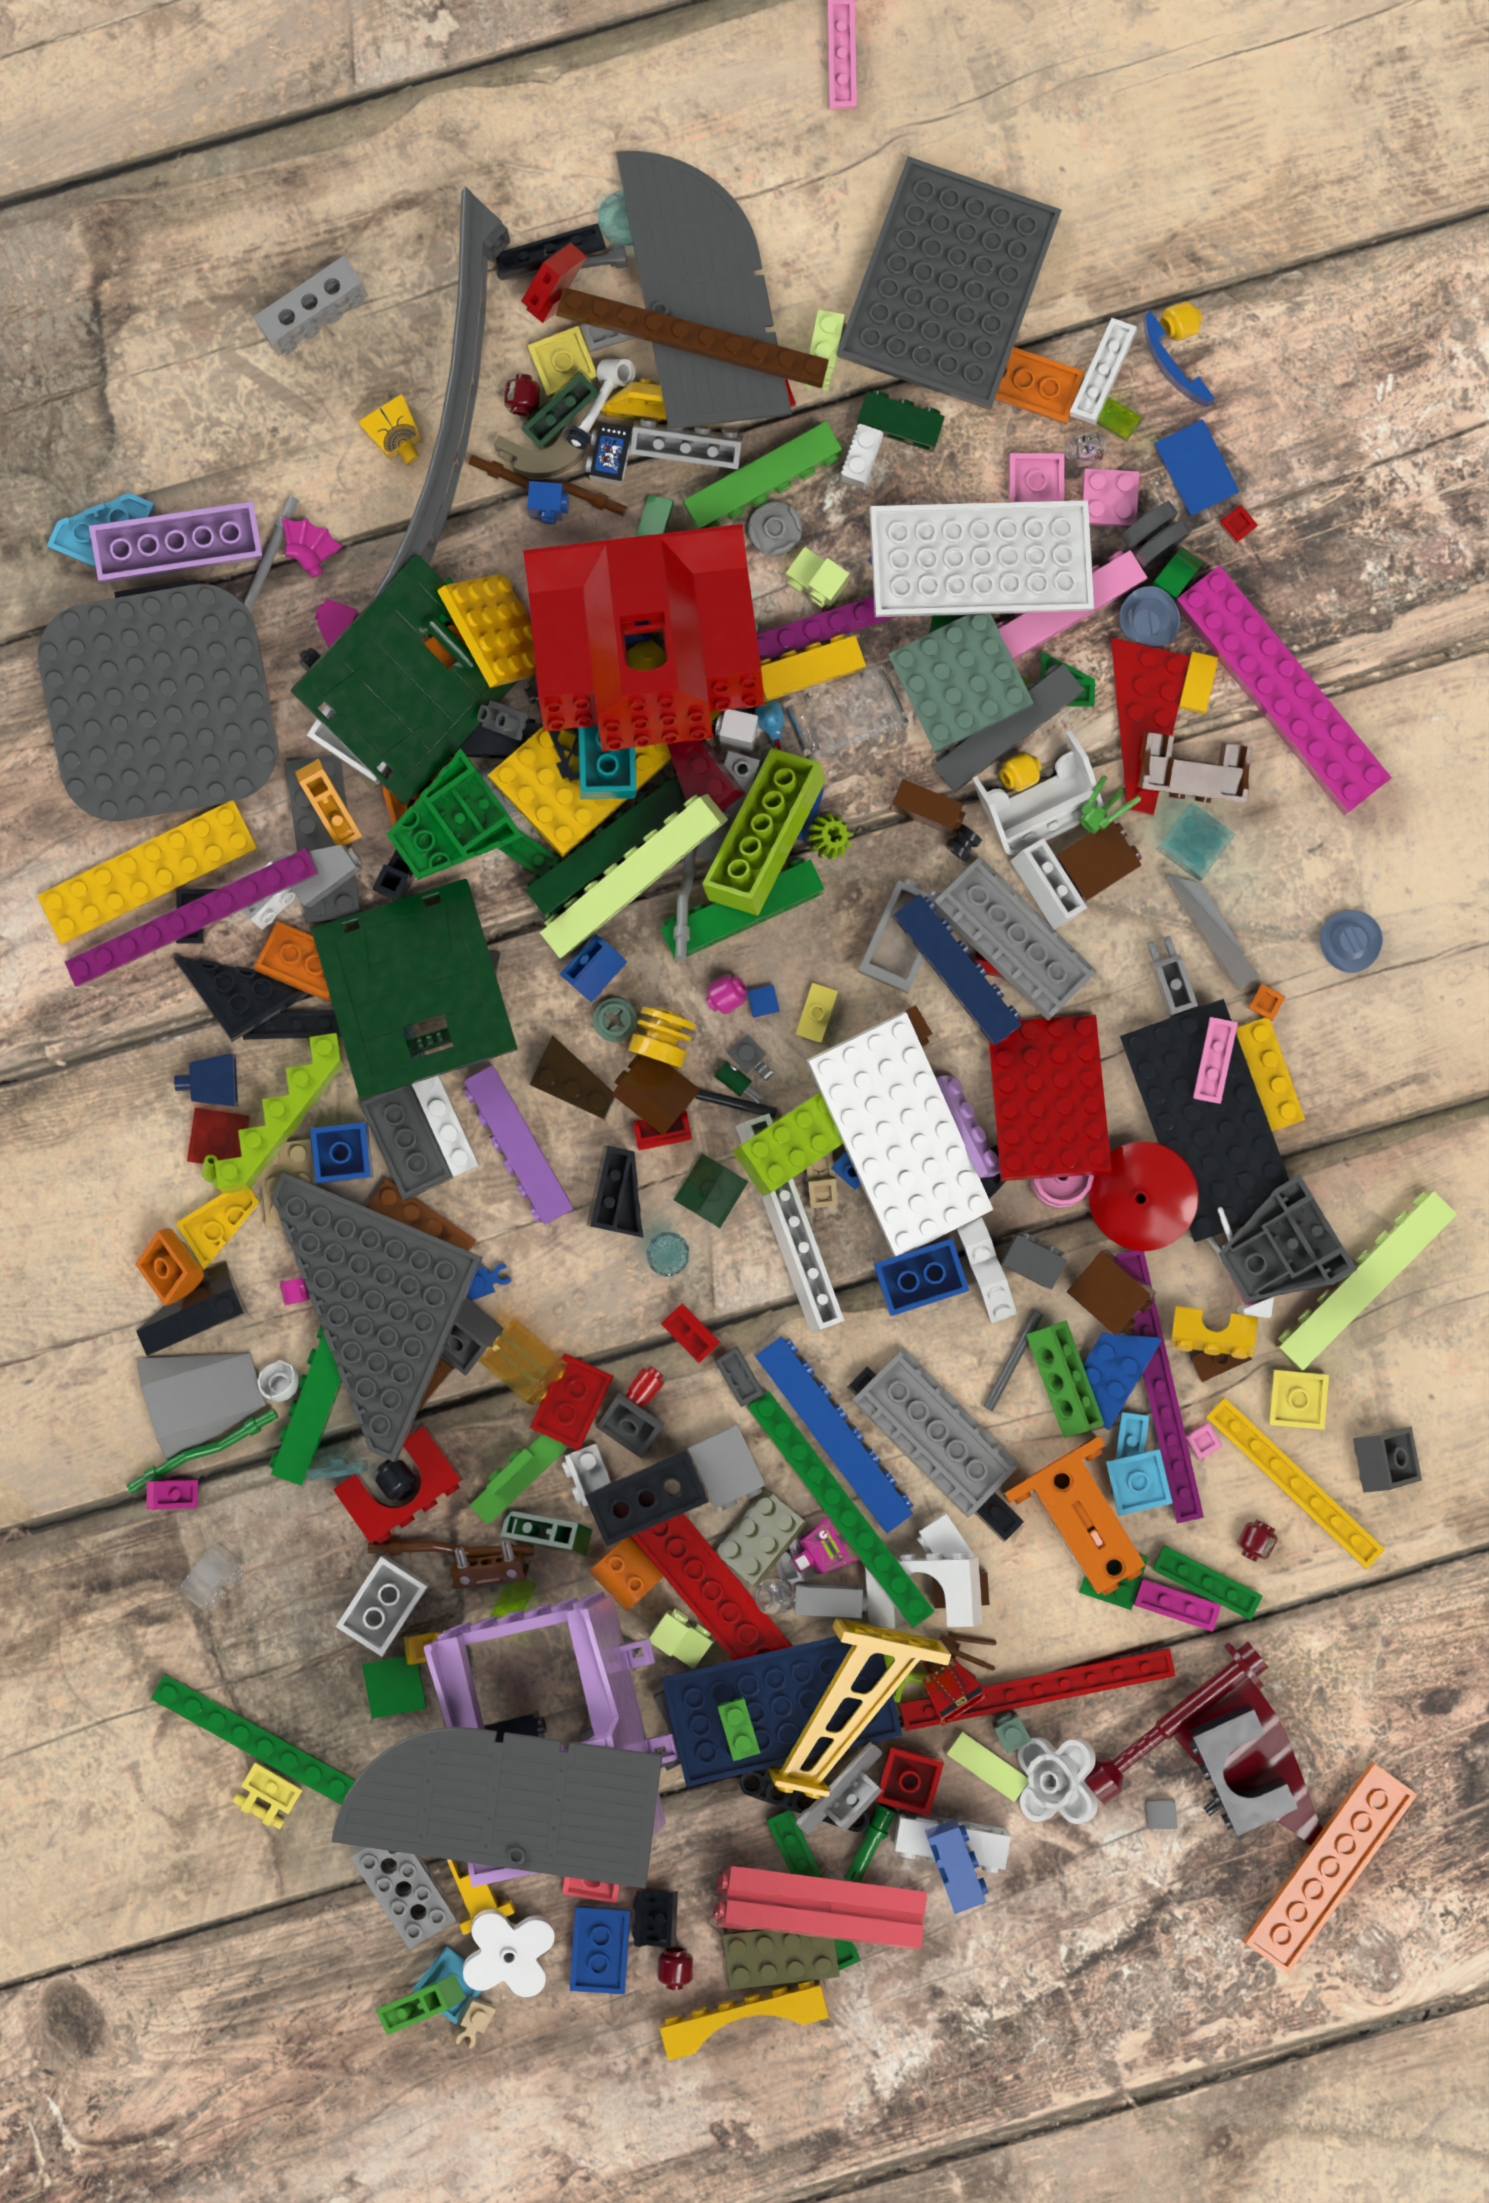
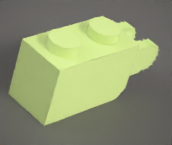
(827, 340)

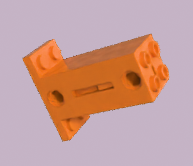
(1083, 1517)

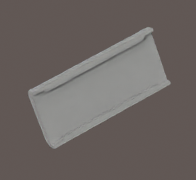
(1013, 938)
(935, 1433)

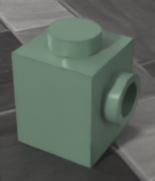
(1011, 1732)

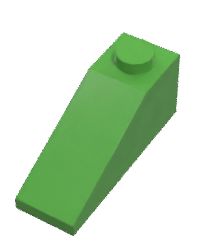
(421, 2004)

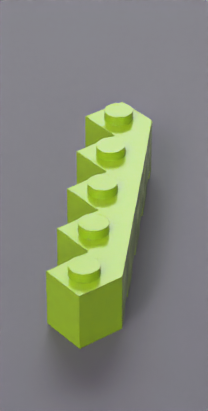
(282, 1116)

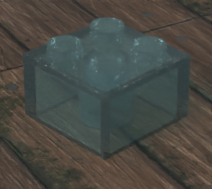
(1195, 841)

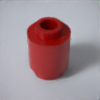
(645, 1386)

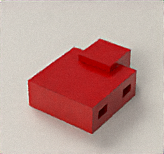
(547, 286)

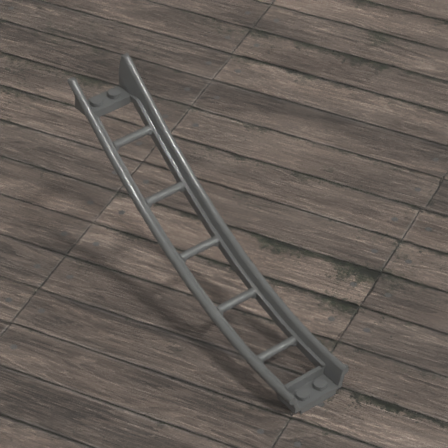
(480, 240)

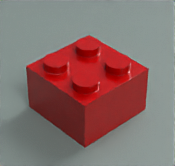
(909, 1780)

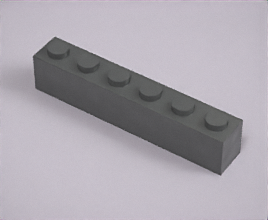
(990, 744)

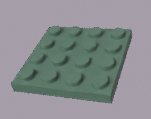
(960, 679)

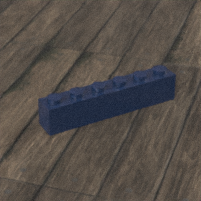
(957, 970)

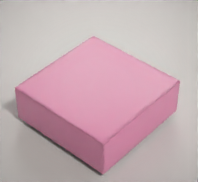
(1203, 1441)

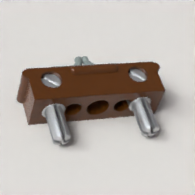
(488, 1570)

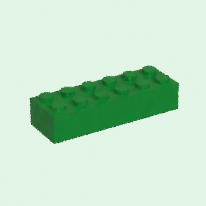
(721, 922)

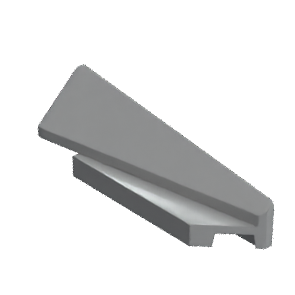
(1213, 930)

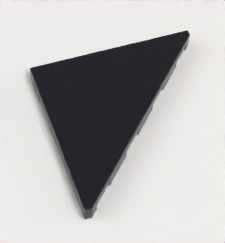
(238, 995)

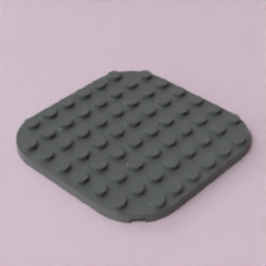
(158, 702)

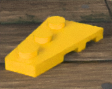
(216, 1222)

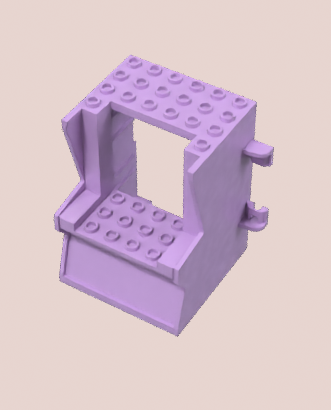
(603, 1669)

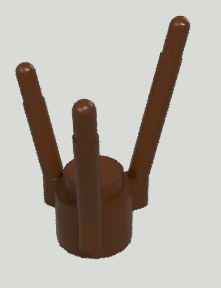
(953, 1648)

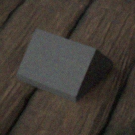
(630, 1425)

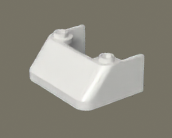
(1045, 808)

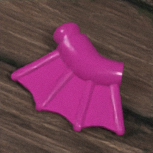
(308, 544)

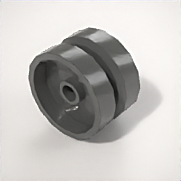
(1154, 530)

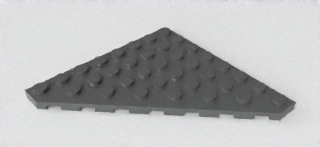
(381, 1299)

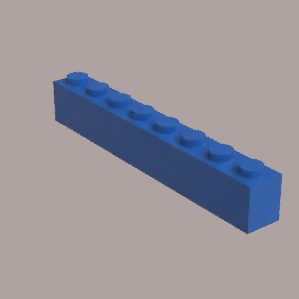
(834, 1434)

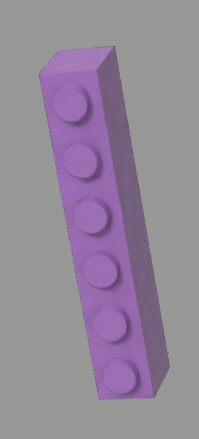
(518, 1145)

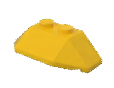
(637, 401)

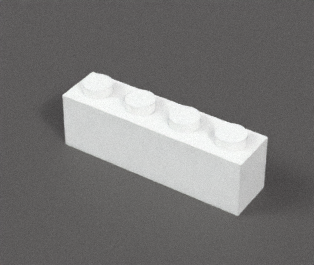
(446, 1125)

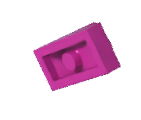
(172, 1494)

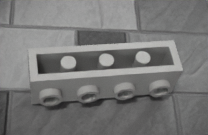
(686, 444)
(745, 772)

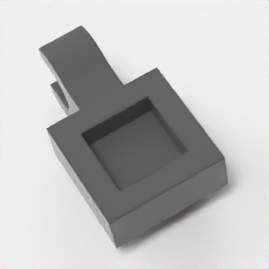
(749, 1055)

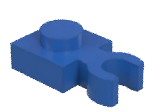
(483, 1282)

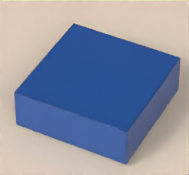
(763, 1001)

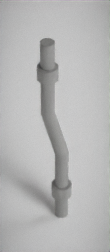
(681, 931)

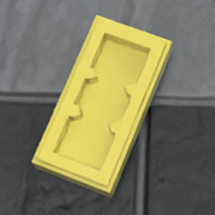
(816, 1013)

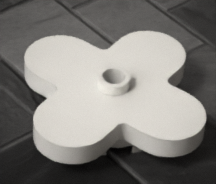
(1057, 1780)
(524, 1943)

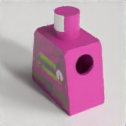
(823, 1549)

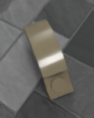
(542, 463)

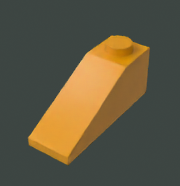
(328, 803)

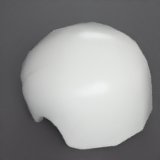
(278, 1381)

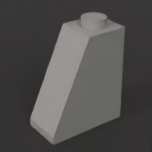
(334, 866)

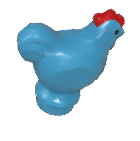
(771, 720)

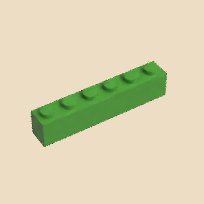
(763, 477)

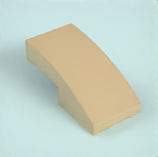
(822, 1183)

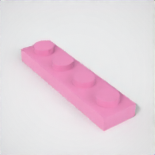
(842, 54)

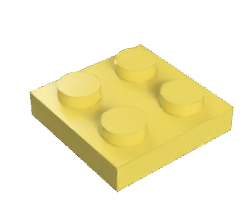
(561, 358)
(1298, 1399)

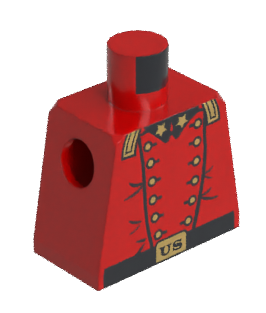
(951, 1689)

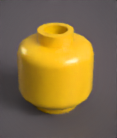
(1181, 321)
(1020, 771)

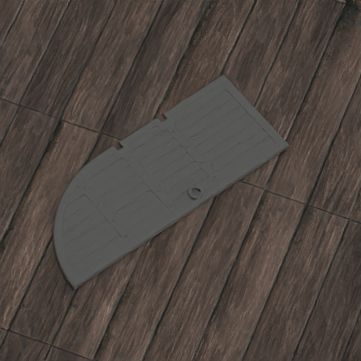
(699, 266)
(509, 1804)

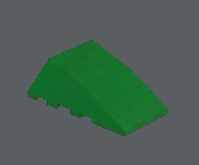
(452, 821)

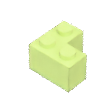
(817, 577)
(681, 1638)

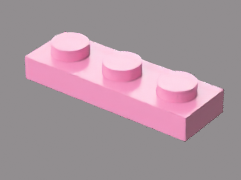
(1215, 1060)

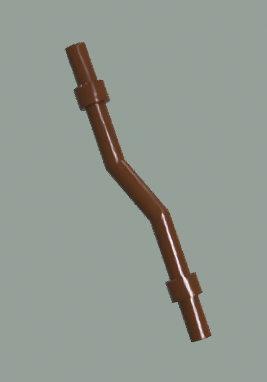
(497, 470)
(397, 1547)

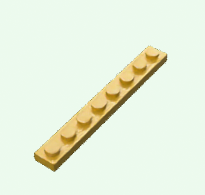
(1295, 1483)

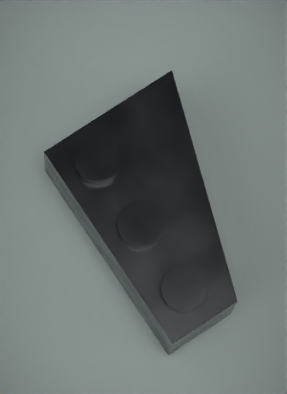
(615, 1194)

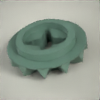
(614, 1006)

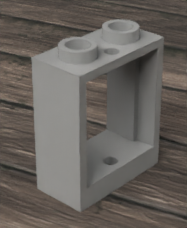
(830, 1600)

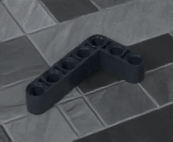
(788, 1801)

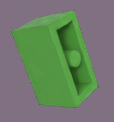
(738, 1729)

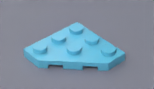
(73, 536)

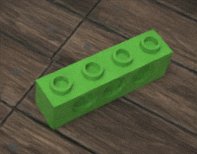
(1065, 1379)

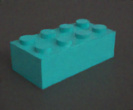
(604, 772)

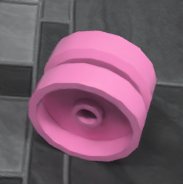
(1060, 1193)

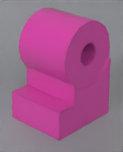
(294, 1291)

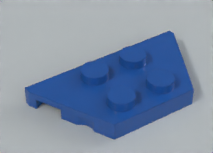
(1116, 1369)

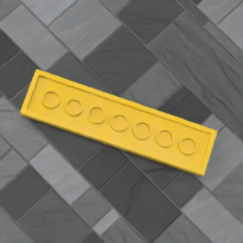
(147, 872)

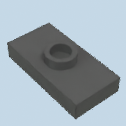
(739, 1376)

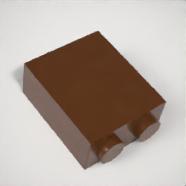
(928, 807)
(1099, 860)
(654, 1092)
(1112, 1293)

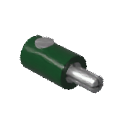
(737, 1081)

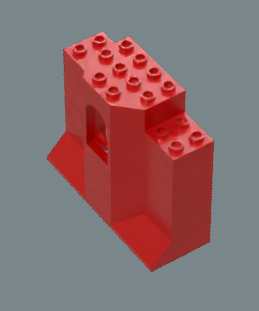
(689, 588)

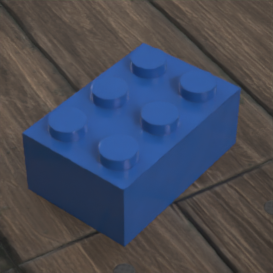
(921, 1277)

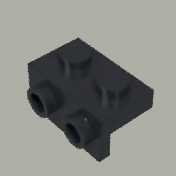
(655, 1918)

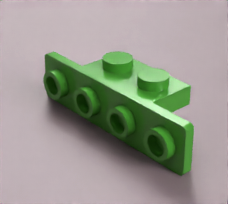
(508, 1484)

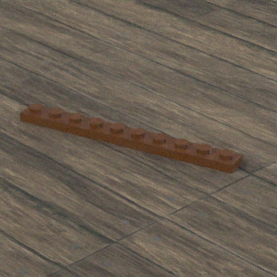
(692, 337)

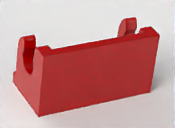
(650, 1138)
(690, 1332)

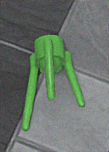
(1095, 817)

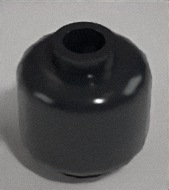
(395, 1479)

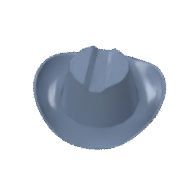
(1150, 617)
(1351, 941)

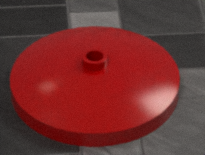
(1169, 1193)

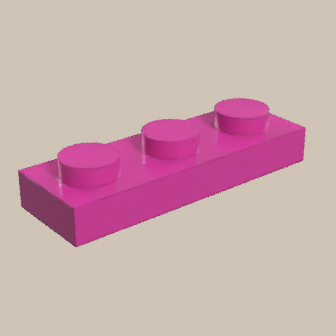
(1177, 1605)

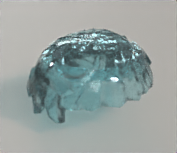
(668, 1254)

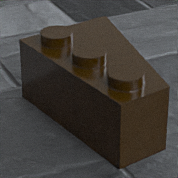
(571, 1081)

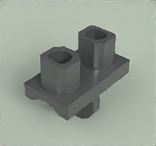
(503, 719)

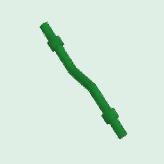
(250, 1428)

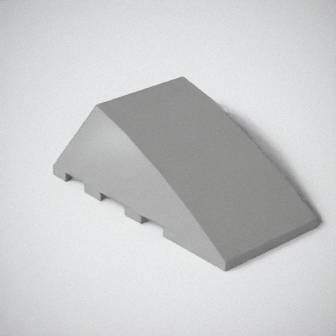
(197, 1396)

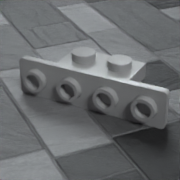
(848, 1795)

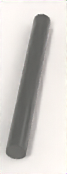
(1012, 1361)

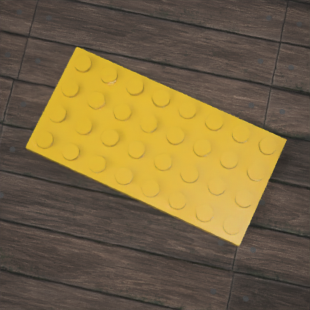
(554, 804)

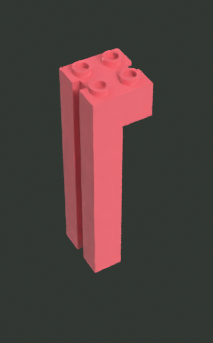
(820, 1907)

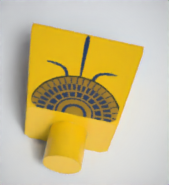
(393, 430)

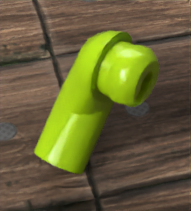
(208, 1170)

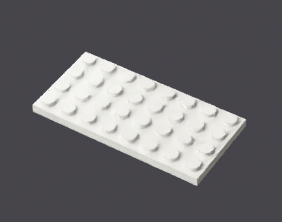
(981, 558)
(899, 1134)

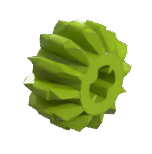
(837, 833)

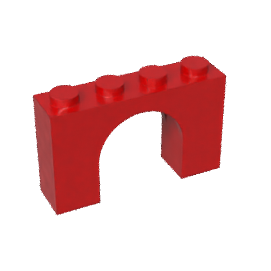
(377, 1518)

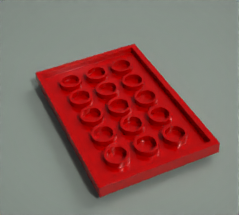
(1050, 1100)

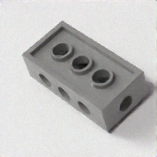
(312, 293)
(397, 1901)

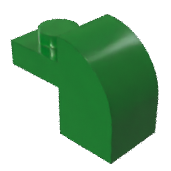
(1178, 573)

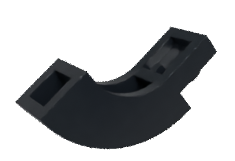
(394, 878)

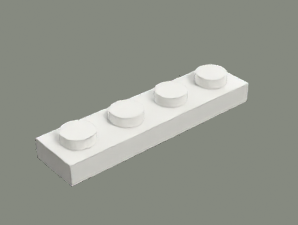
(1103, 371)

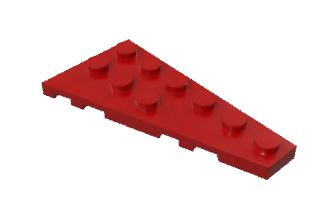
(1147, 700)

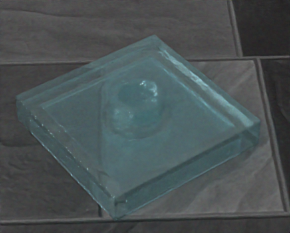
(337, 1468)

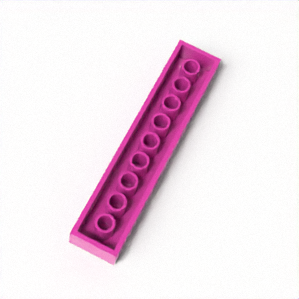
(1282, 690)

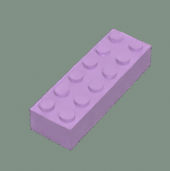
(175, 542)

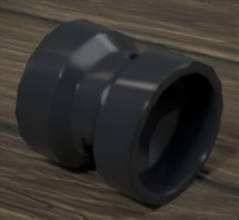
(962, 844)

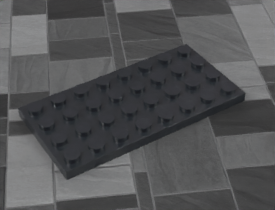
(1223, 1142)

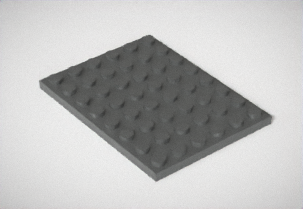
(948, 283)

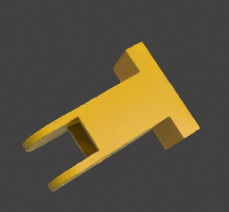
(477, 1898)

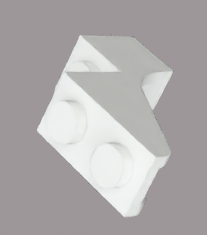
(986, 1270)

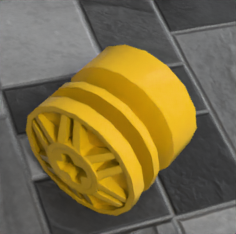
(662, 1036)

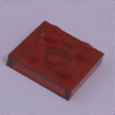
(215, 1135)

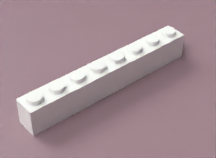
(798, 1245)

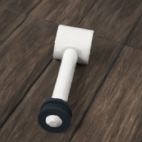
(611, 374)

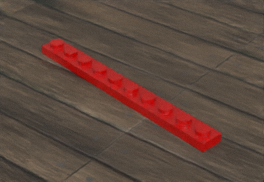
(1052, 1687)

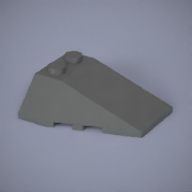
(1286, 1247)

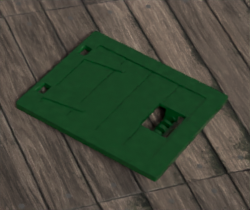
(391, 691)
(408, 969)

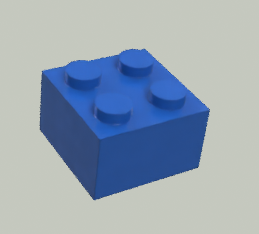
(341, 1153)

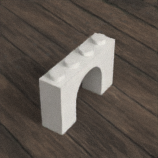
(956, 1575)

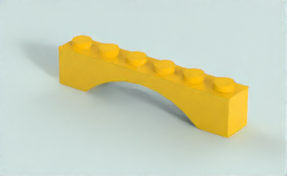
(799, 2004)

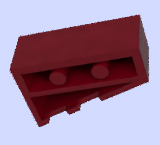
(704, 773)

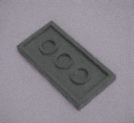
(406, 1141)

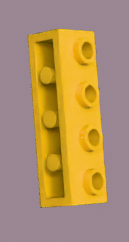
(811, 667)

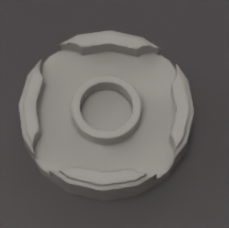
(779, 536)

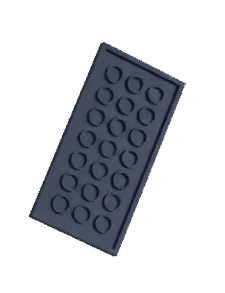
(780, 1698)

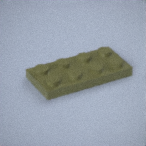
(776, 1958)

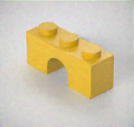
(1191, 1334)

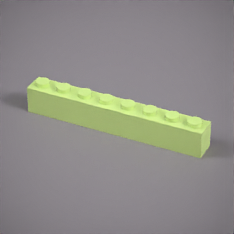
(634, 875)
(1374, 1272)

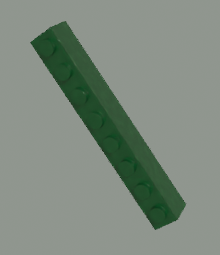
(589, 860)

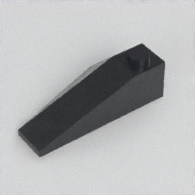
(207, 1306)

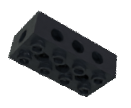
(641, 1516)

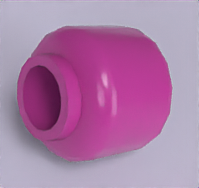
(726, 993)

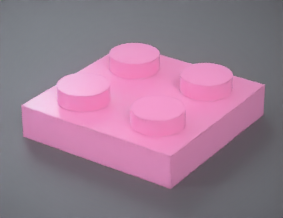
(1036, 477)
(1111, 496)

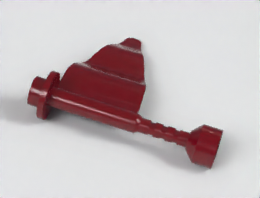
(1246, 1765)

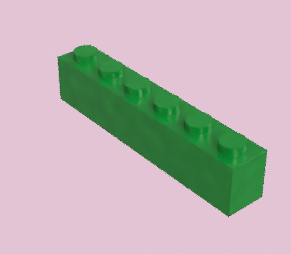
(308, 1415)

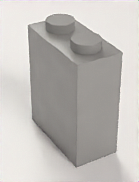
(727, 1467)

